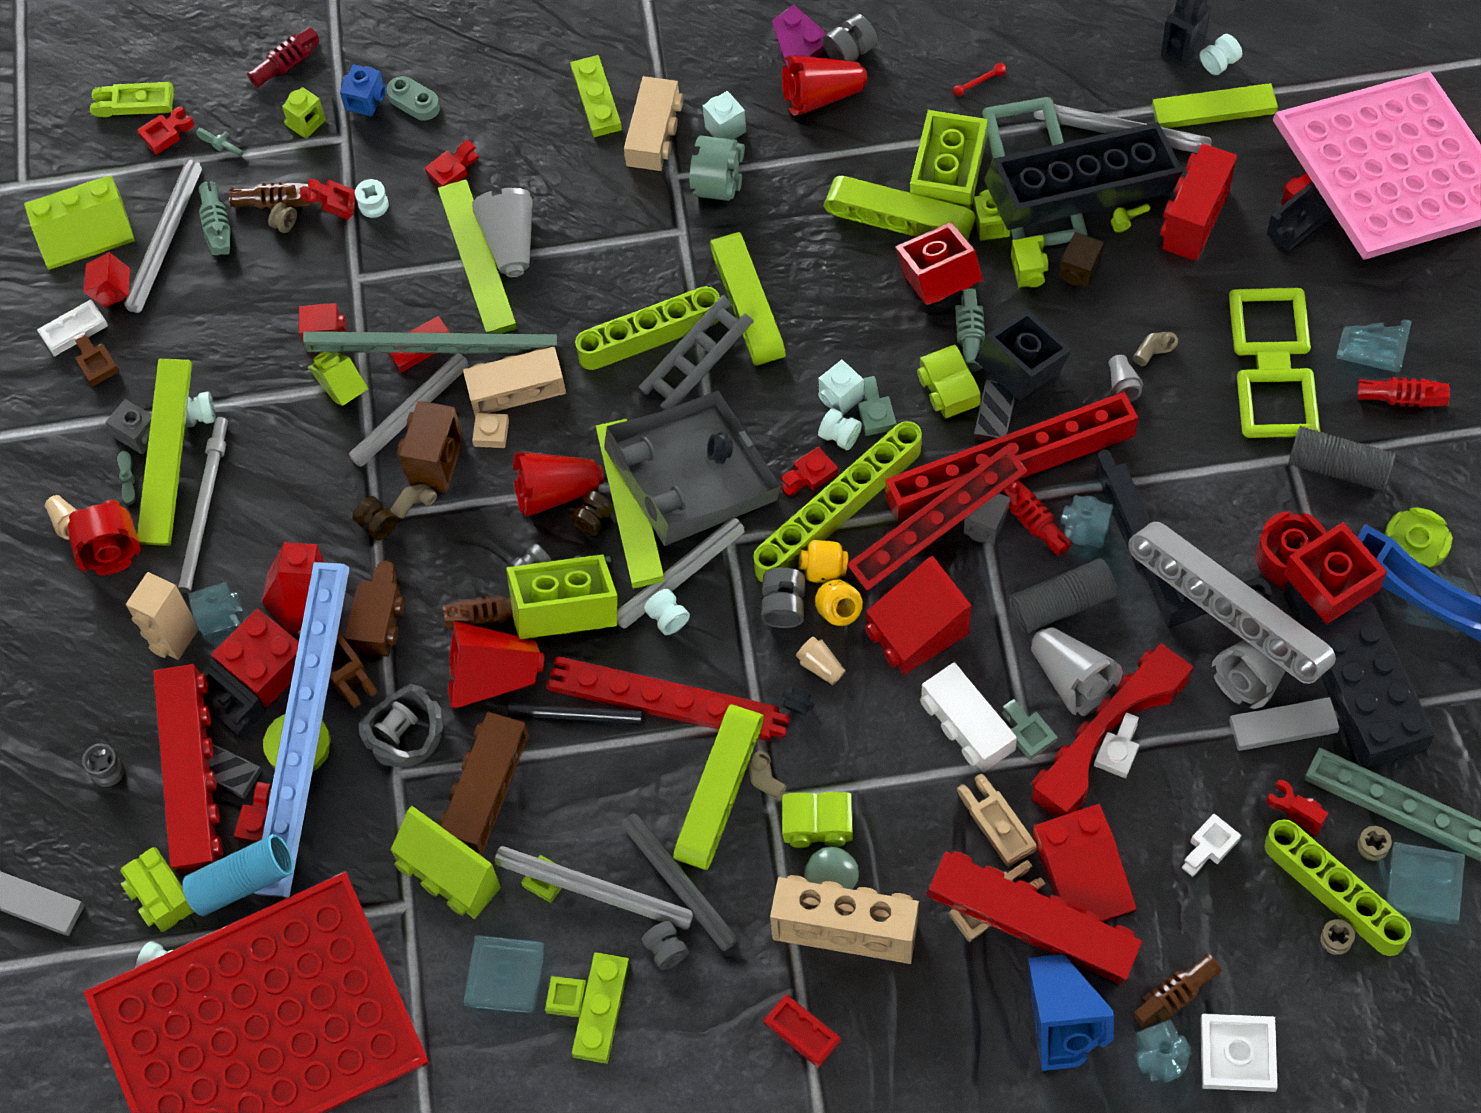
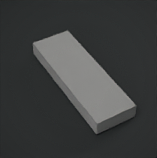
(1284, 724)
(38, 904)

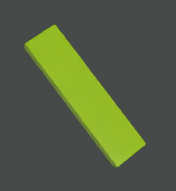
(1215, 106)

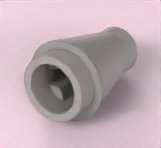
(1124, 378)

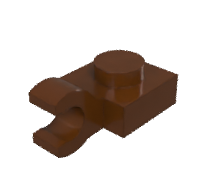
(94, 362)

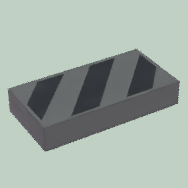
(994, 412)
(233, 772)

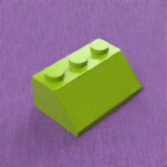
(79, 222)
(562, 596)
(444, 864)

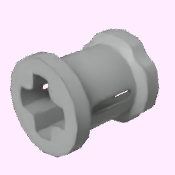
(395, 723)

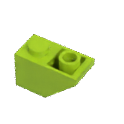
(338, 376)

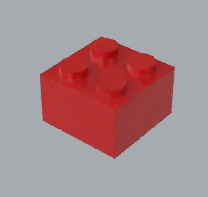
(939, 263)
(1335, 573)
(259, 656)

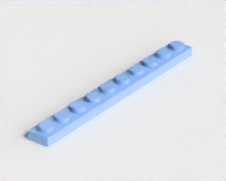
(305, 712)

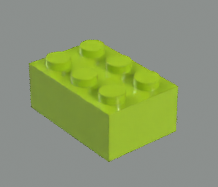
(949, 157)

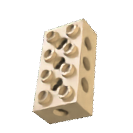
(844, 919)

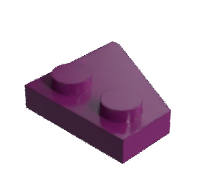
(797, 34)

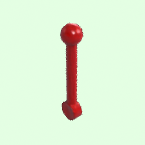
(999, 69)

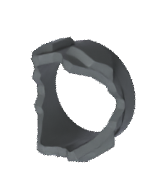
(386, 754)

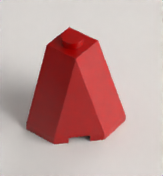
(289, 584)
(489, 663)

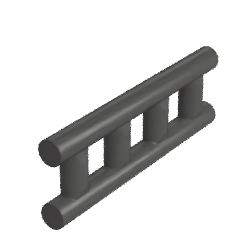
(698, 336)

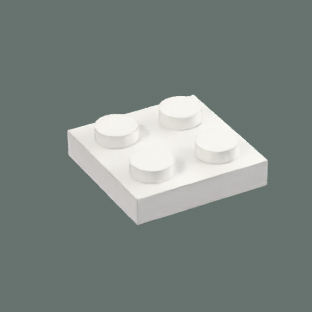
(1238, 1052)

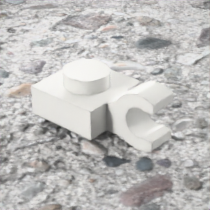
(1118, 750)
(1212, 842)

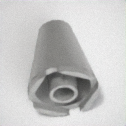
(506, 228)
(1075, 670)
(1247, 674)

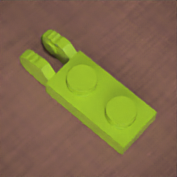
(132, 99)

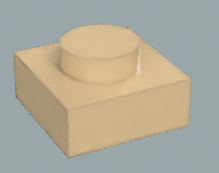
(490, 430)

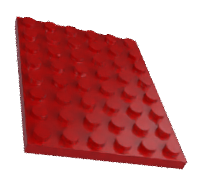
(261, 1014)

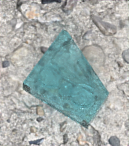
(1375, 345)

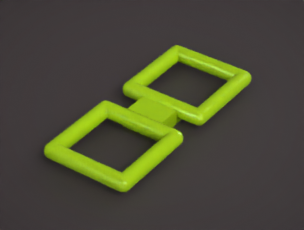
(1273, 361)

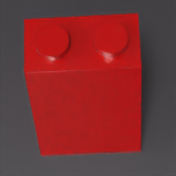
(919, 617)

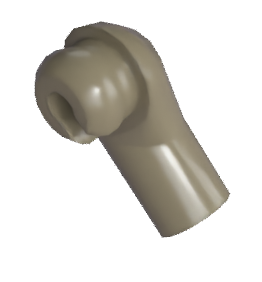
(1155, 344)
(413, 495)
(761, 775)

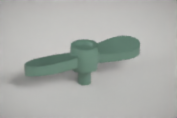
(219, 141)
(126, 477)

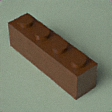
(484, 780)

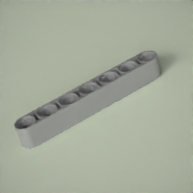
(1232, 602)

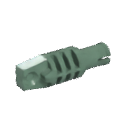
(214, 220)
(970, 328)

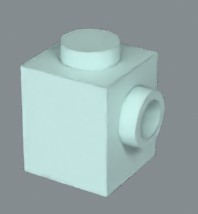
(724, 117)
(841, 387)

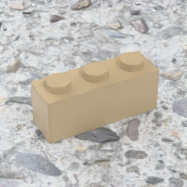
(653, 123)
(514, 380)
(162, 616)

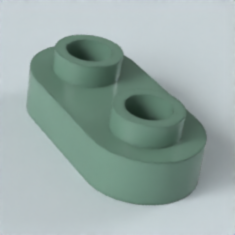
(410, 98)

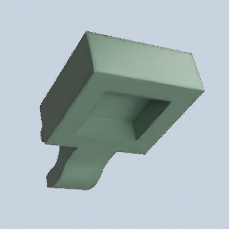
(875, 412)
(1031, 732)

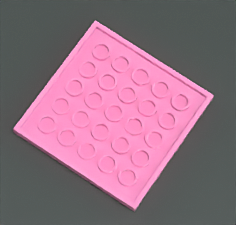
(1390, 162)

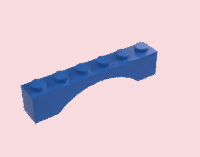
(1422, 587)

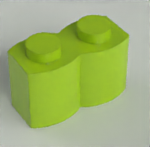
(949, 382)
(817, 818)

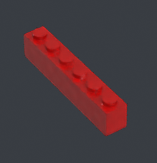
(937, 517)
(187, 768)
(1033, 917)

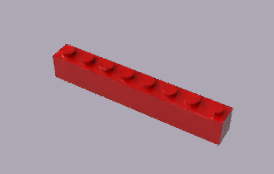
(1035, 446)

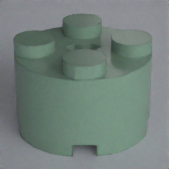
(716, 168)

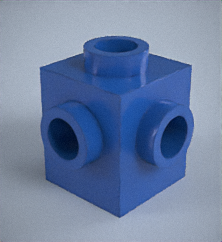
(362, 90)

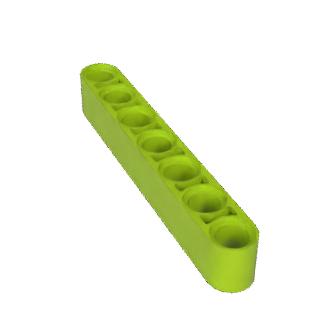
(844, 489)

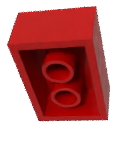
(1198, 201)

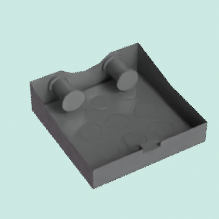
(671, 474)

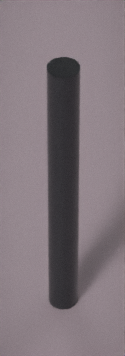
(575, 713)

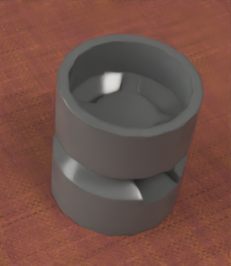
(851, 39)
(783, 598)

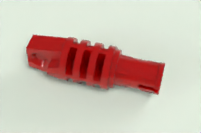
(1411, 392)
(1036, 517)

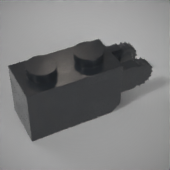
(1185, 31)

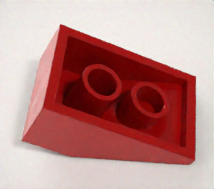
(1084, 863)

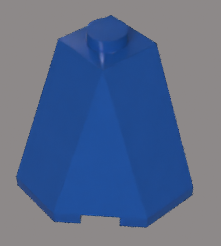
(1066, 1013)

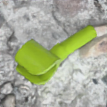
(1122, 218)

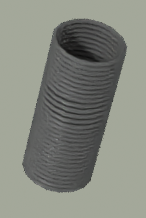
(1341, 459)
(1055, 600)

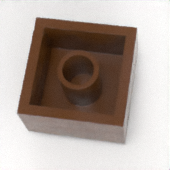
(431, 445)

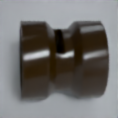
(591, 513)
(375, 518)

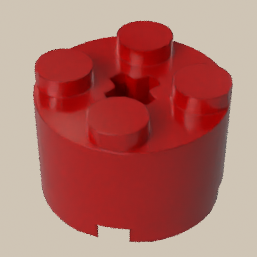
(103, 538)
(1281, 538)

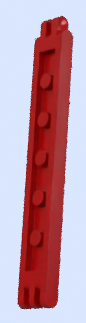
(657, 696)

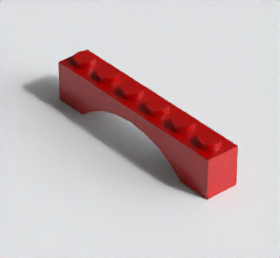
(1154, 684)

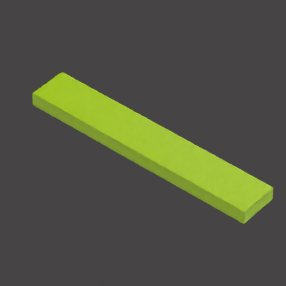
(477, 259)
(164, 452)
(633, 525)

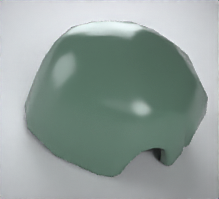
(832, 865)

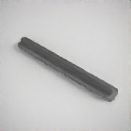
(679, 882)

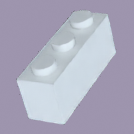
(967, 718)

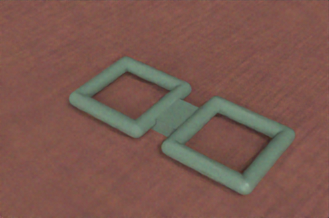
(1047, 105)

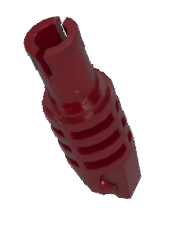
(284, 57)

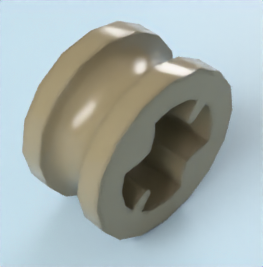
(282, 217)
(1370, 852)
(1338, 926)

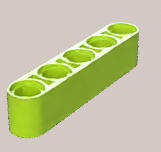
(894, 208)
(747, 297)
(633, 330)
(718, 787)
(1343, 903)

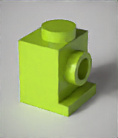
(298, 106)
(988, 219)
(1029, 261)

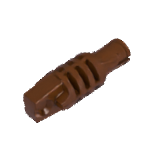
(268, 195)
(478, 611)
(1176, 992)

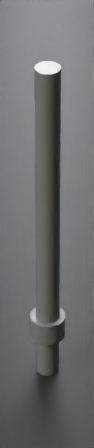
(215, 450)

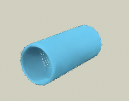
(236, 876)

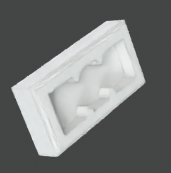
(60, 332)

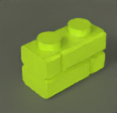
(156, 889)

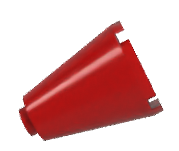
(819, 81)
(552, 480)

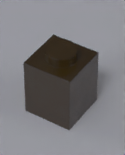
(1081, 260)

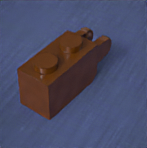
(375, 613)
(348, 672)

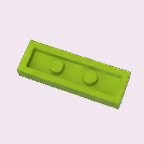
(596, 96)
(600, 1008)

